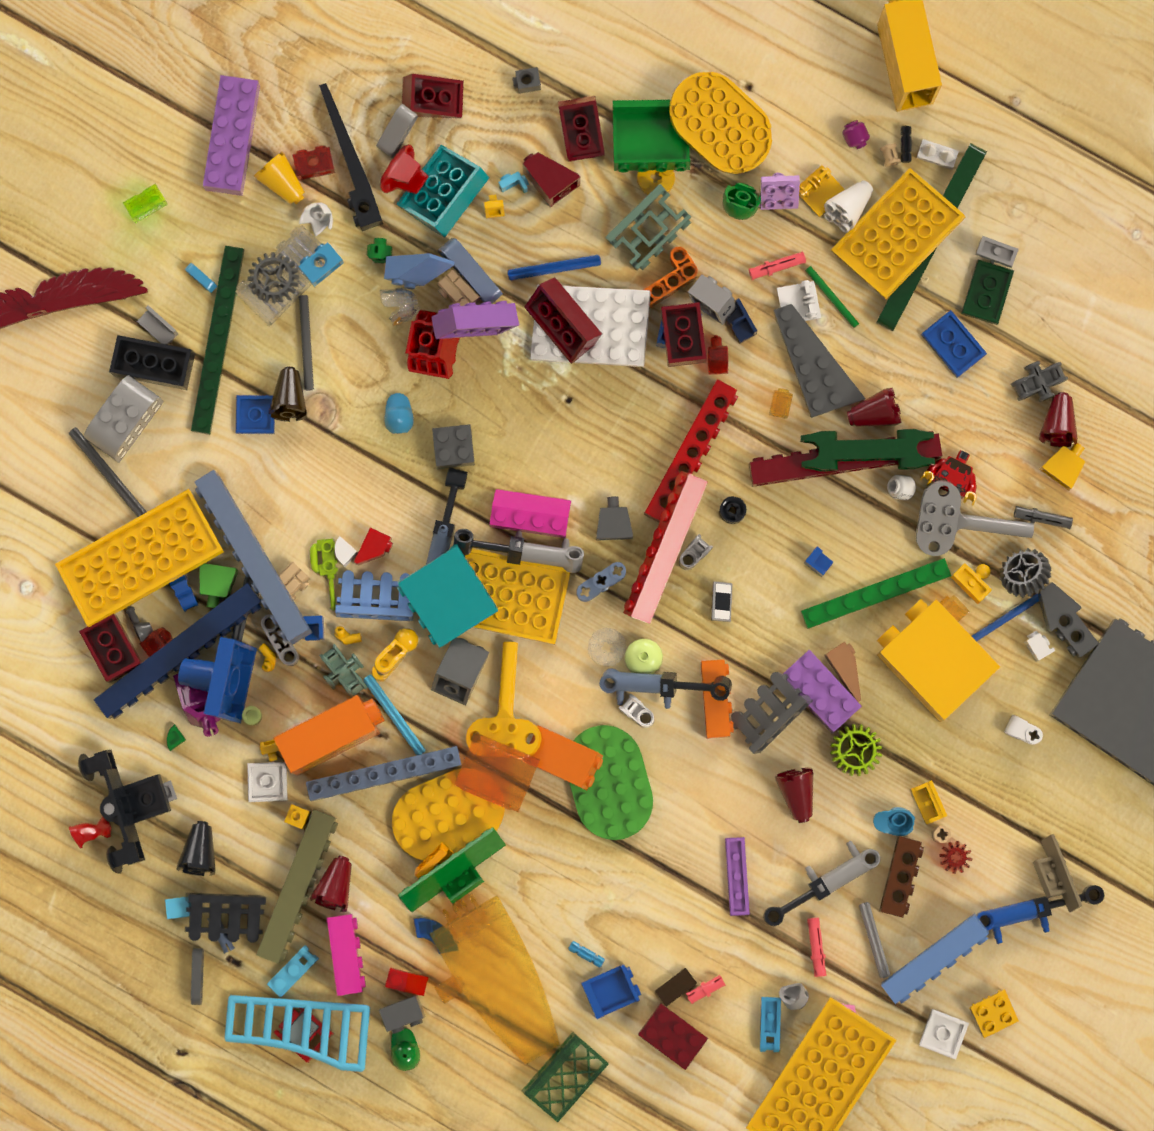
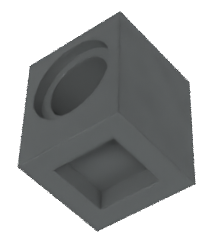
(531, 73)

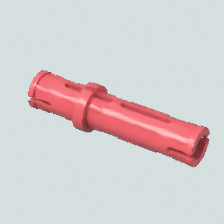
(769, 268)
(816, 947)

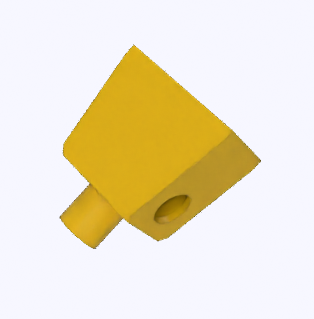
(1065, 466)

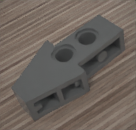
(1057, 603)

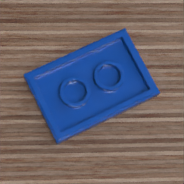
(953, 344)

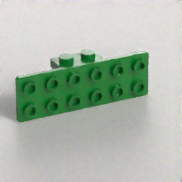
(455, 875)

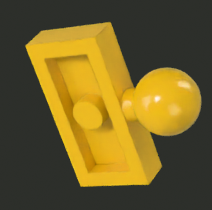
(972, 581)

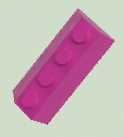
(530, 513)
(345, 954)

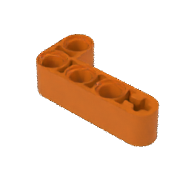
(678, 274)

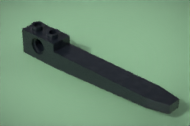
(363, 193)

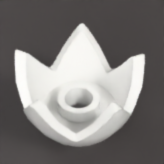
(318, 215)

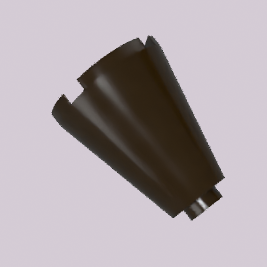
(288, 397)

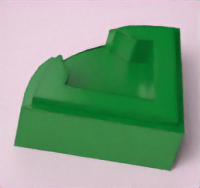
(174, 738)

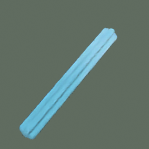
(394, 715)

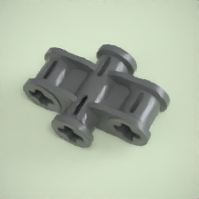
(1039, 381)

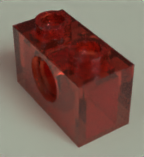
(324, 167)

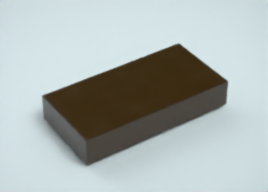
(675, 987)

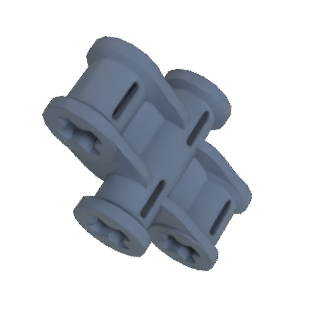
(595, 588)

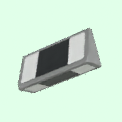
(721, 602)

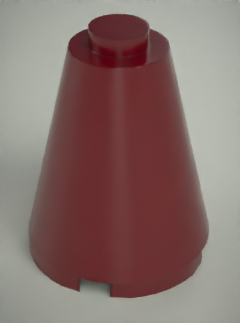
(1060, 422)
(797, 792)
(334, 885)

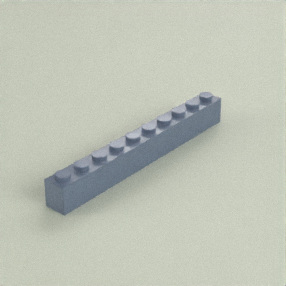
(252, 557)

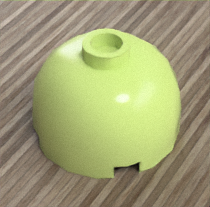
(643, 656)

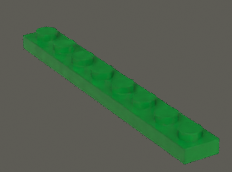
(876, 593)

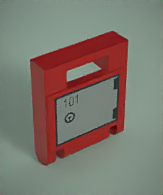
(296, 1031)

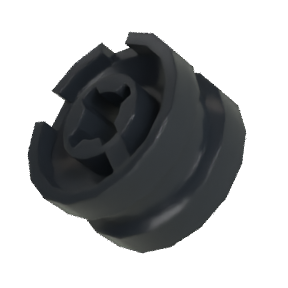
(729, 517)

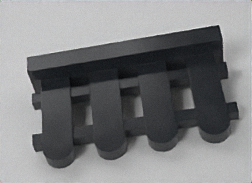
(234, 915)

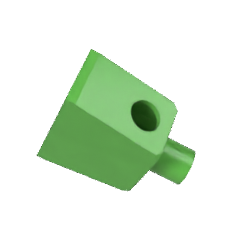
(216, 582)

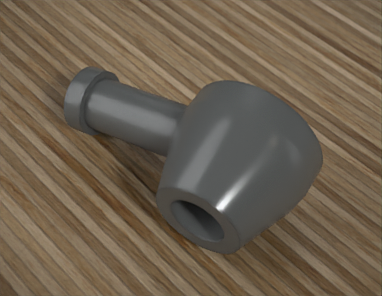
(141, 629)

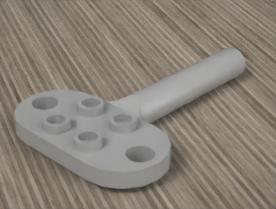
(942, 518)

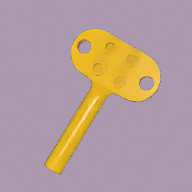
(504, 726)

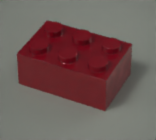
(683, 334)
(111, 648)
(672, 1036)

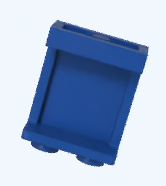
(611, 990)

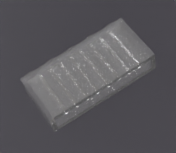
(297, 247)

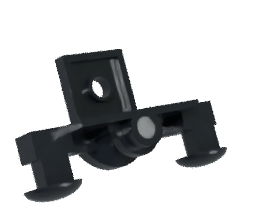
(125, 805)

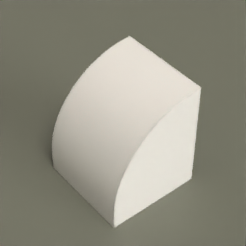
(344, 552)

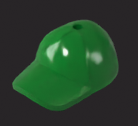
(404, 1043)

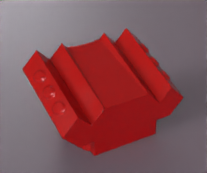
(427, 353)

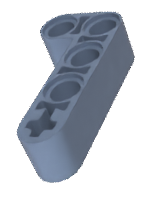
(470, 270)

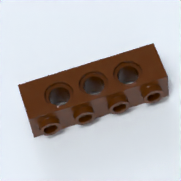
(902, 846)

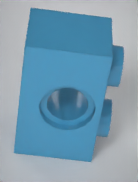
(318, 274)

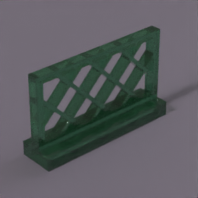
(551, 1067)

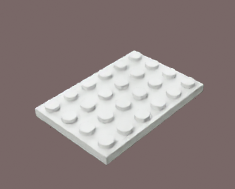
(618, 315)

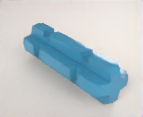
(586, 954)

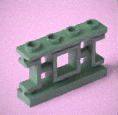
(638, 217)

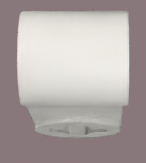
(636, 711)
(1020, 729)

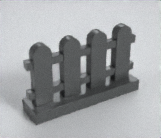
(779, 709)

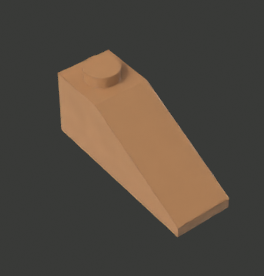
(844, 665)

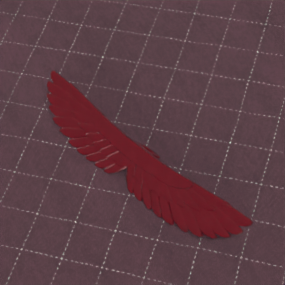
(68, 292)

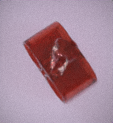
(717, 357)

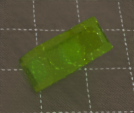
(145, 203)

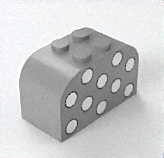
(122, 418)

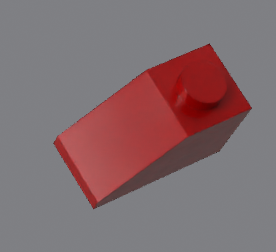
(373, 547)
(406, 981)

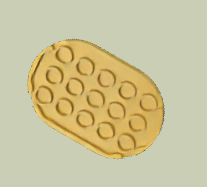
(720, 122)
(440, 814)

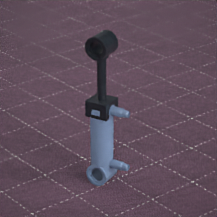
(443, 529)
(663, 684)

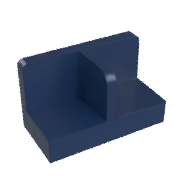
(741, 323)

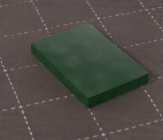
(987, 292)

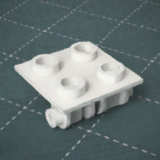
(802, 297)

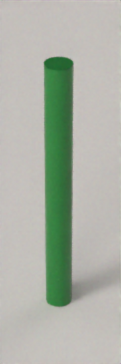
(832, 297)

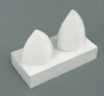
(937, 154)

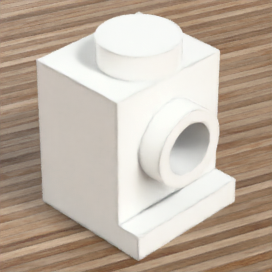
(1038, 645)

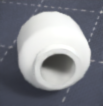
(901, 487)

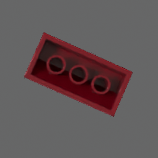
(562, 319)

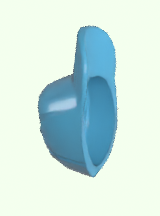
(398, 414)
(895, 821)

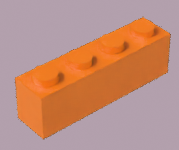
(716, 711)

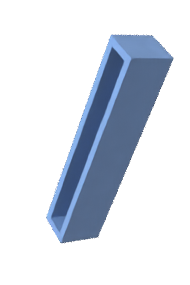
(935, 958)

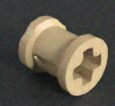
(890, 155)
(945, 838)

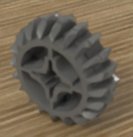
(278, 270)
(1025, 572)

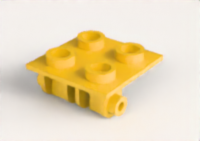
(819, 188)
(994, 1013)

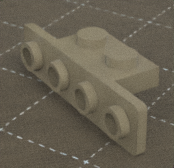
(1055, 874)

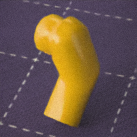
(345, 637)
(269, 658)

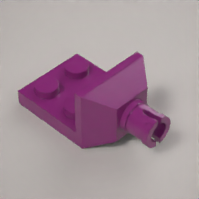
(193, 705)

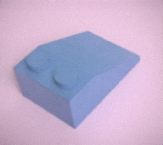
(415, 269)

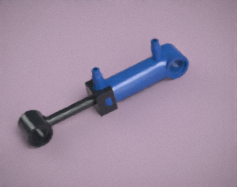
(1031, 910)

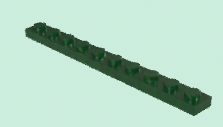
(217, 340)

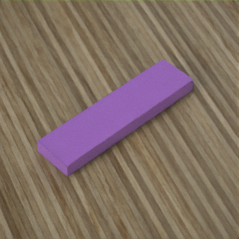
(737, 876)

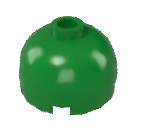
(740, 201)

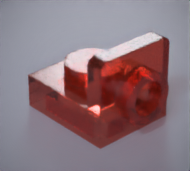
(156, 641)

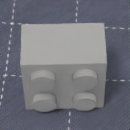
(713, 299)

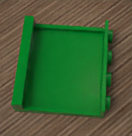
(646, 138)

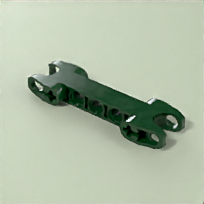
(834, 451)

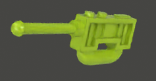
(328, 568)

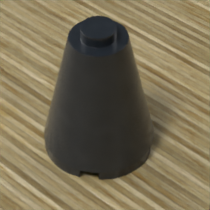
(198, 851)

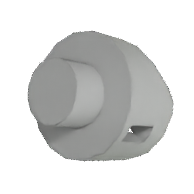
(794, 996)

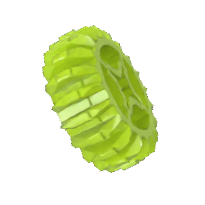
(852, 741)

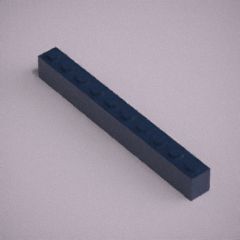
(185, 645)

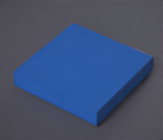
(254, 415)

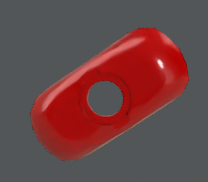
(403, 173)

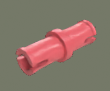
(705, 989)

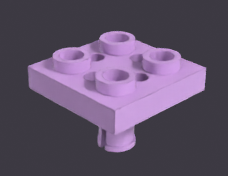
(779, 188)

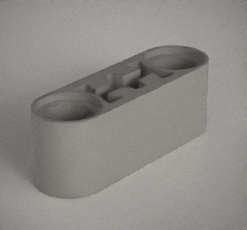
(397, 130)
(277, 646)

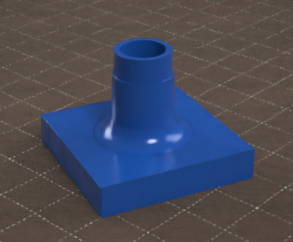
(224, 680)

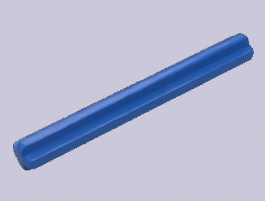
(554, 267)

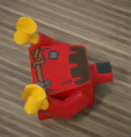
(957, 473)

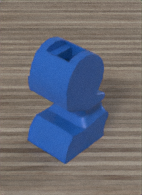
(184, 593)

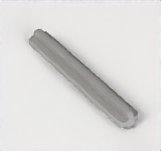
(874, 940)

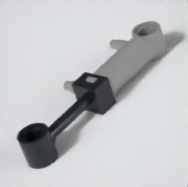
(567, 557)
(829, 882)

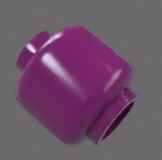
(856, 134)

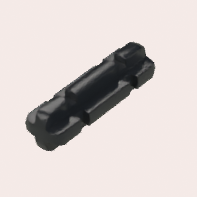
(906, 144)

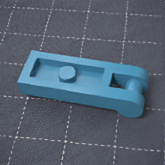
(770, 1023)

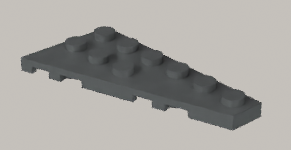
(818, 373)

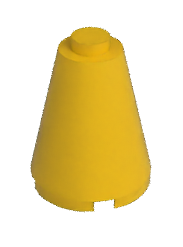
(281, 179)

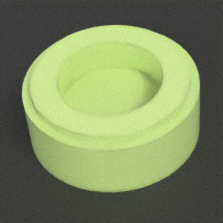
(251, 715)

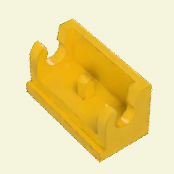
(928, 802)

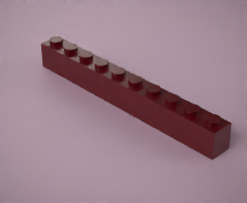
(788, 468)

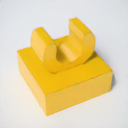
(494, 207)
(269, 747)

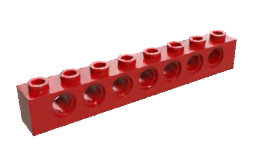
(719, 391)

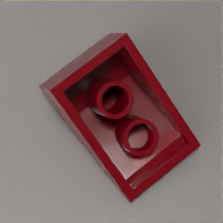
(433, 96)
(581, 128)

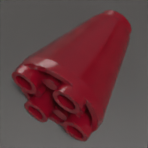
(876, 410)

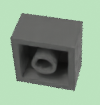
(453, 446)
(402, 1013)

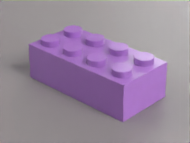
(475, 320)
(831, 700)

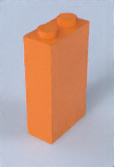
(567, 759)

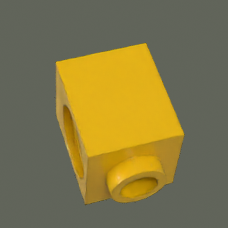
(297, 816)

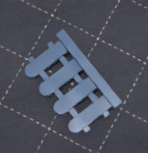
(365, 611)

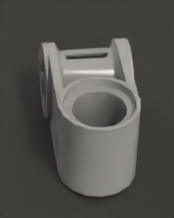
(696, 550)

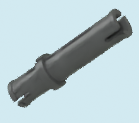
(1034, 515)

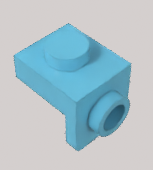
(509, 181)

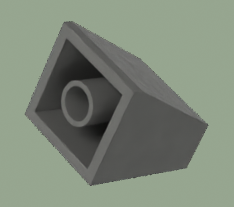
(459, 670)

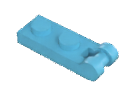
(292, 972)

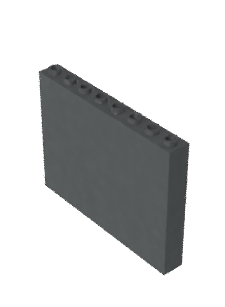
(1114, 699)

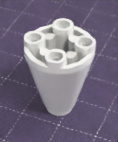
(848, 205)

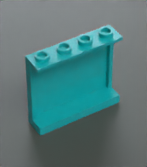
(447, 596)

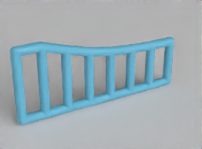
(304, 1048)

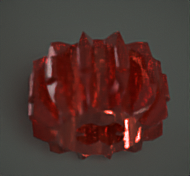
(951, 851)

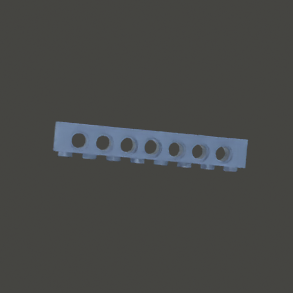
(383, 773)

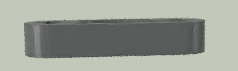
(197, 976)

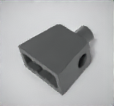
(614, 522)

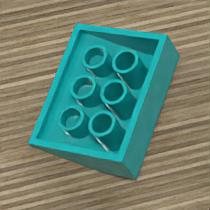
(447, 191)

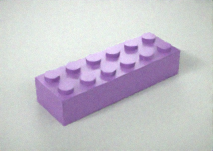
(231, 135)

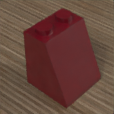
(550, 178)

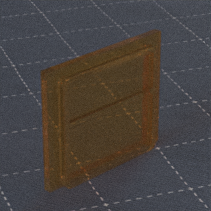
(496, 772)

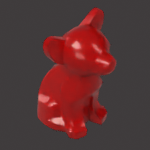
(86, 832)

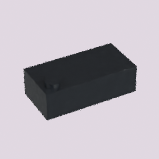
(152, 362)

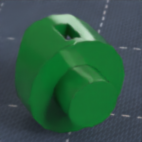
(379, 250)

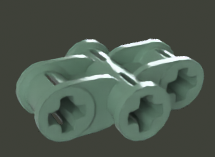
(339, 666)

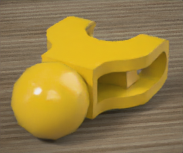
(404, 641)

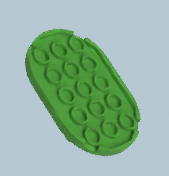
(621, 793)

